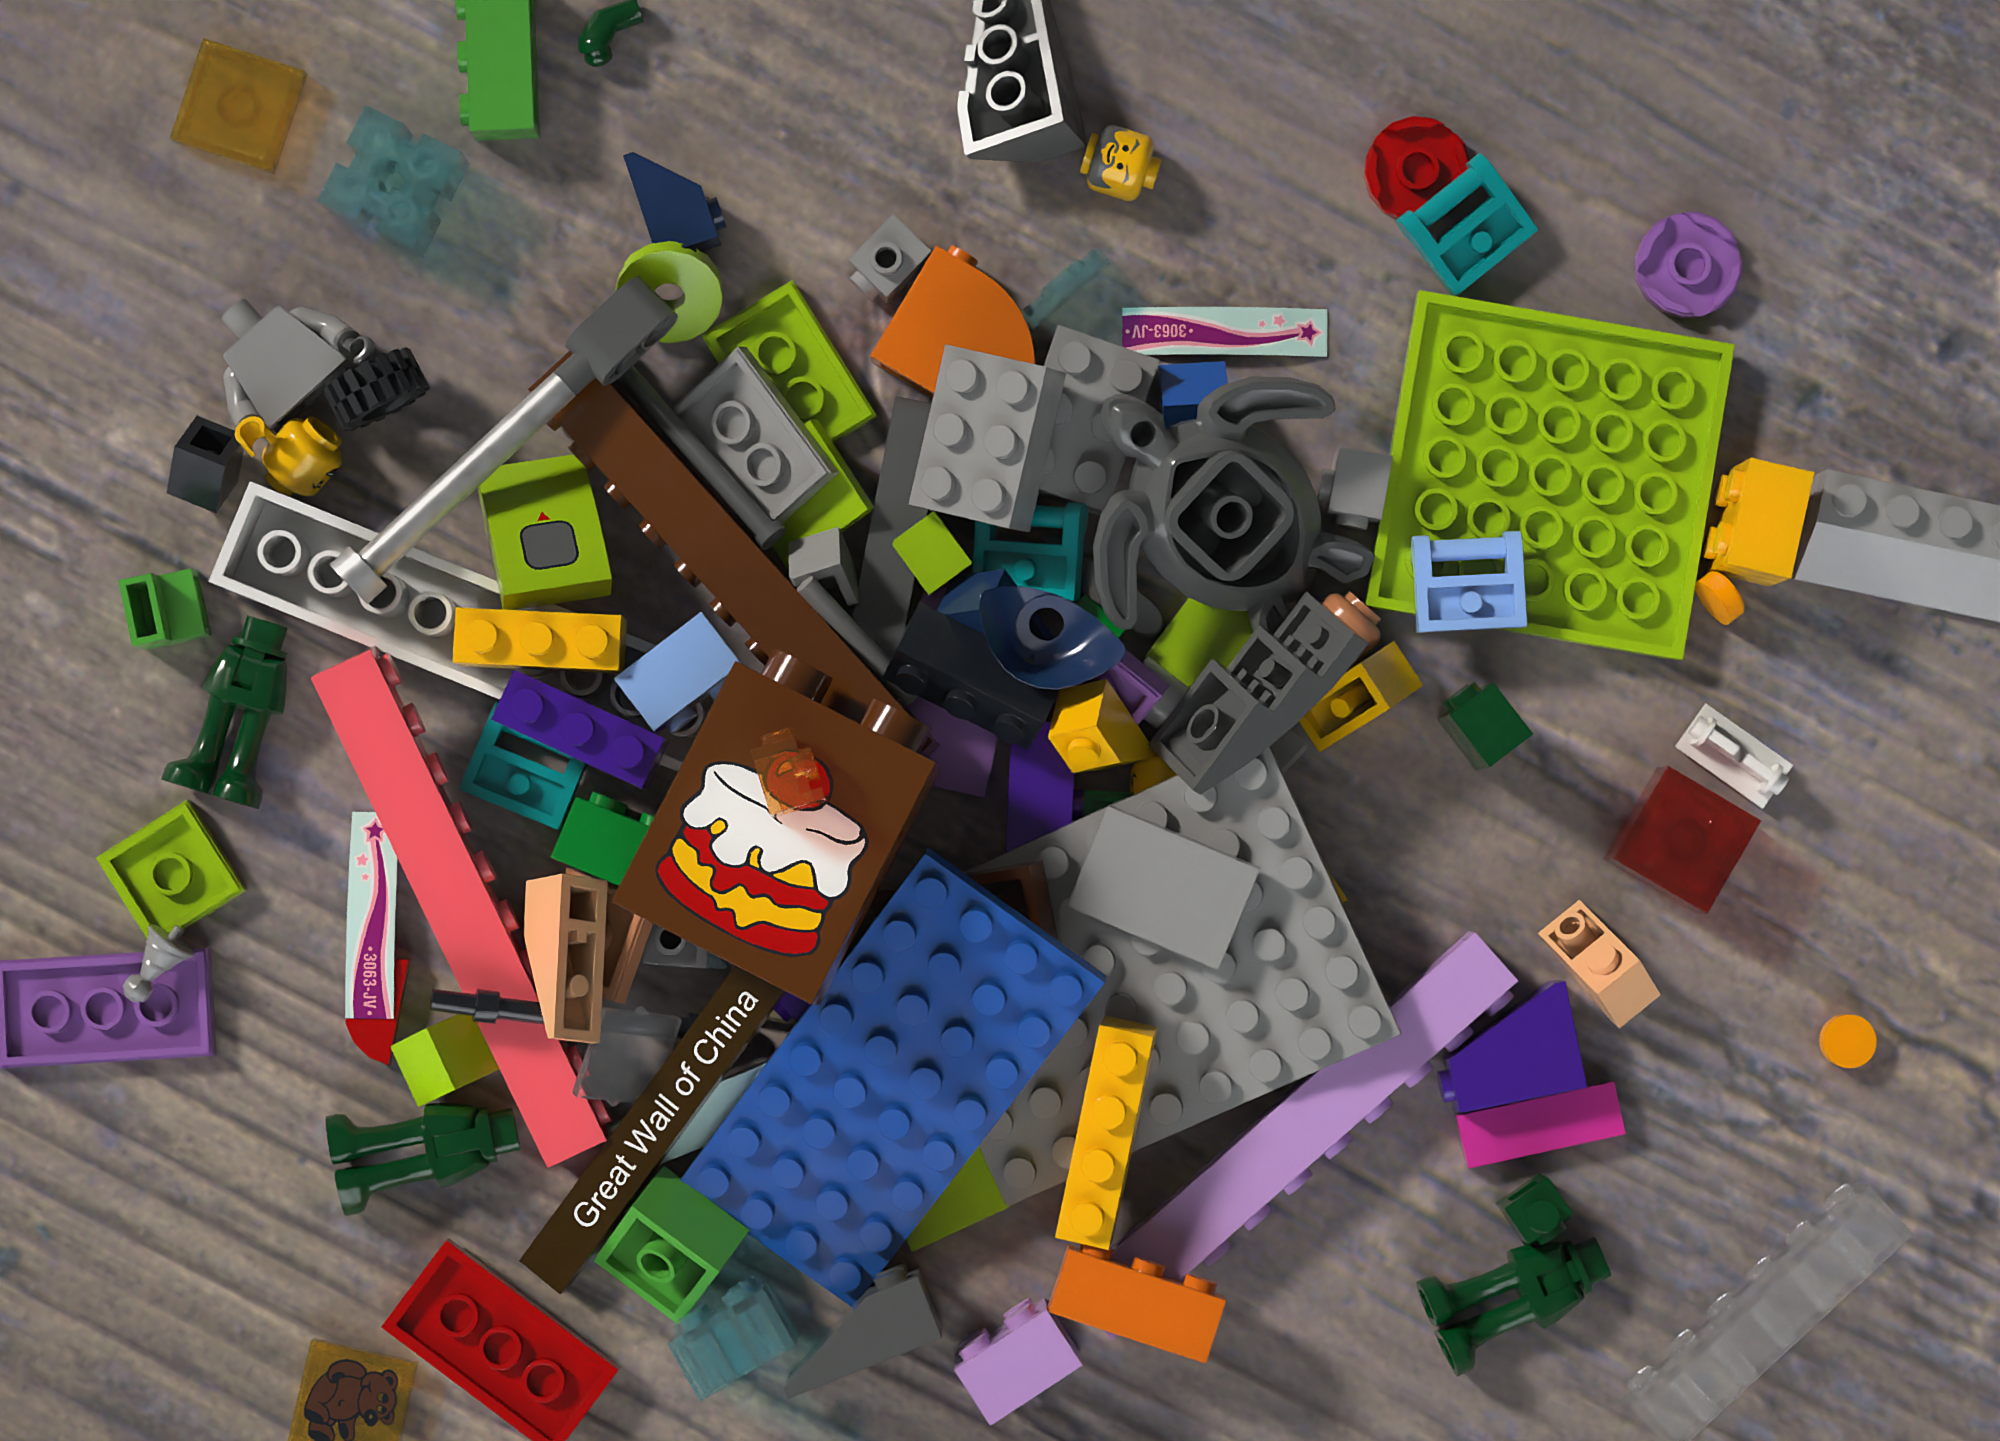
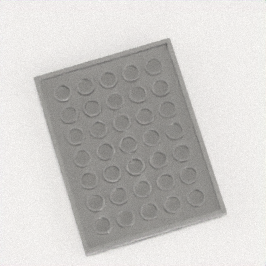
(1277, 1009)

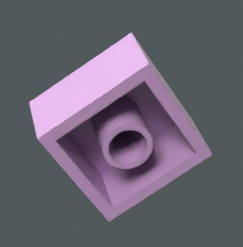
(1016, 1359)

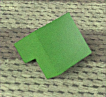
(164, 608)

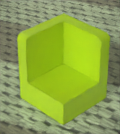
(931, 552)

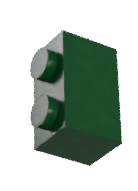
(1483, 724)

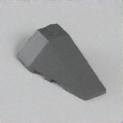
(1018, 86)

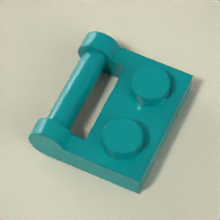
(1478, 238)
(1038, 565)
(520, 782)

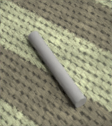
(849, 632)

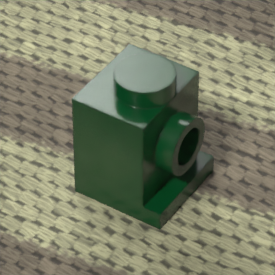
(1535, 1211)

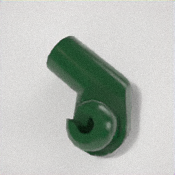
(602, 27)

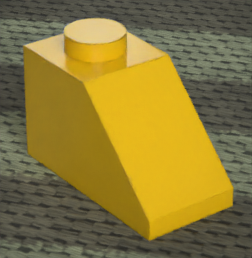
(1361, 696)
(1096, 729)

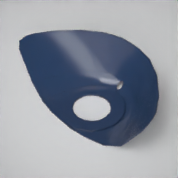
(1075, 656)

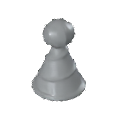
(161, 954)

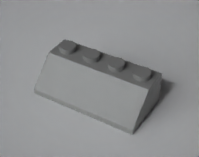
(1901, 544)

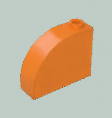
(951, 307)

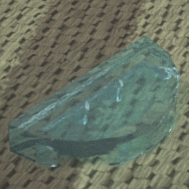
(1064, 287)

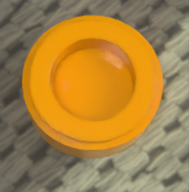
(1720, 597)
(1847, 1041)

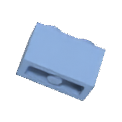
(678, 674)

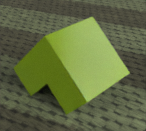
(444, 1058)

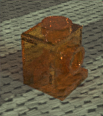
(787, 773)

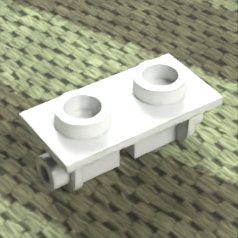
(1734, 756)

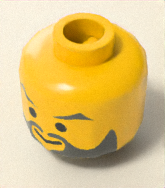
(1120, 163)

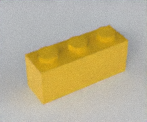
(539, 640)

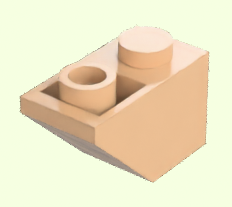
(1600, 964)

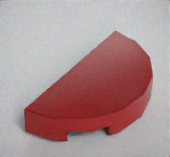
(377, 1035)

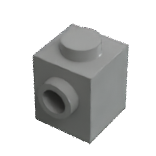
(888, 261)
(1355, 487)

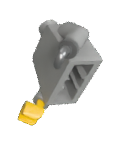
(283, 365)

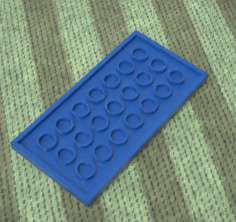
(893, 1077)

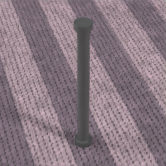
(753, 516)

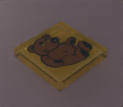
(352, 1394)

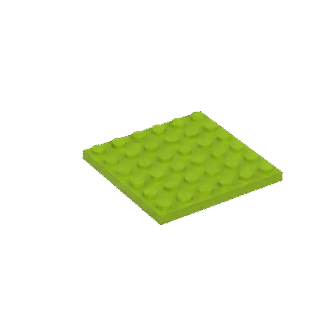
(1575, 438)

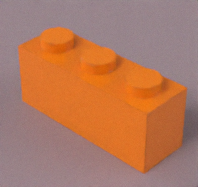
(1138, 1301)

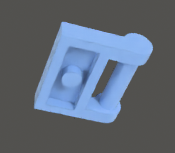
(1469, 600)

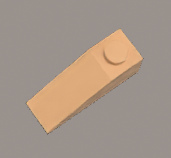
(567, 953)

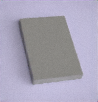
(756, 436)
(1163, 887)

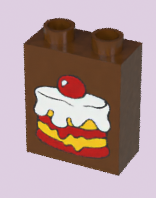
(792, 887)

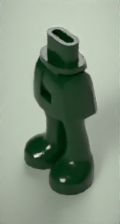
(245, 678)
(456, 1143)
(1548, 1284)

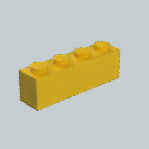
(1106, 1132)

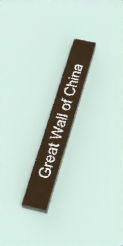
(651, 1128)

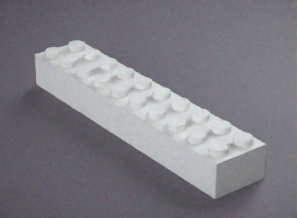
(283, 557)

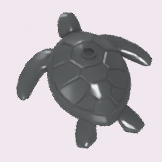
(1219, 505)

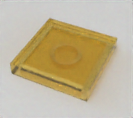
(238, 106)

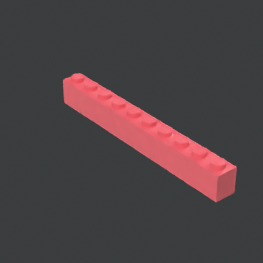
(457, 894)

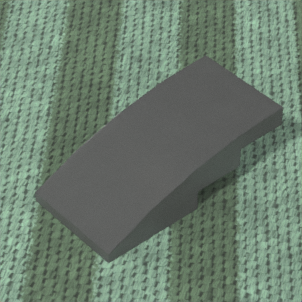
(1259, 697)

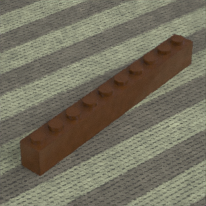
(713, 545)

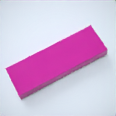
(1540, 1124)

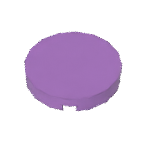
(1688, 265)

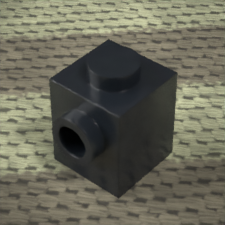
(205, 464)

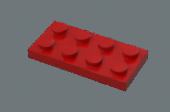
(500, 1346)

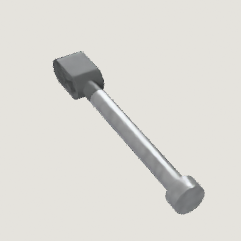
(600, 349)

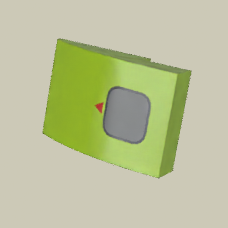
(544, 533)

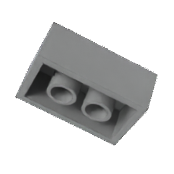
(987, 438)
(1081, 456)

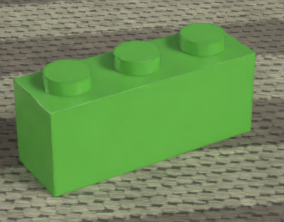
(499, 69)

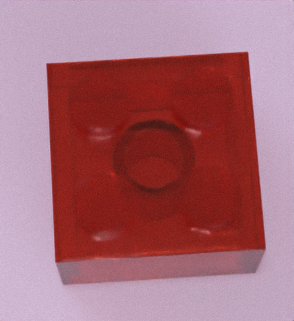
(1682, 839)

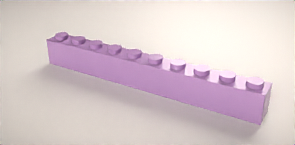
(1318, 1114)

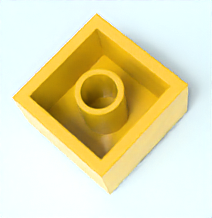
(1758, 521)

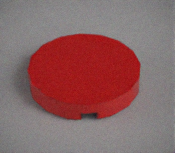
(1412, 164)

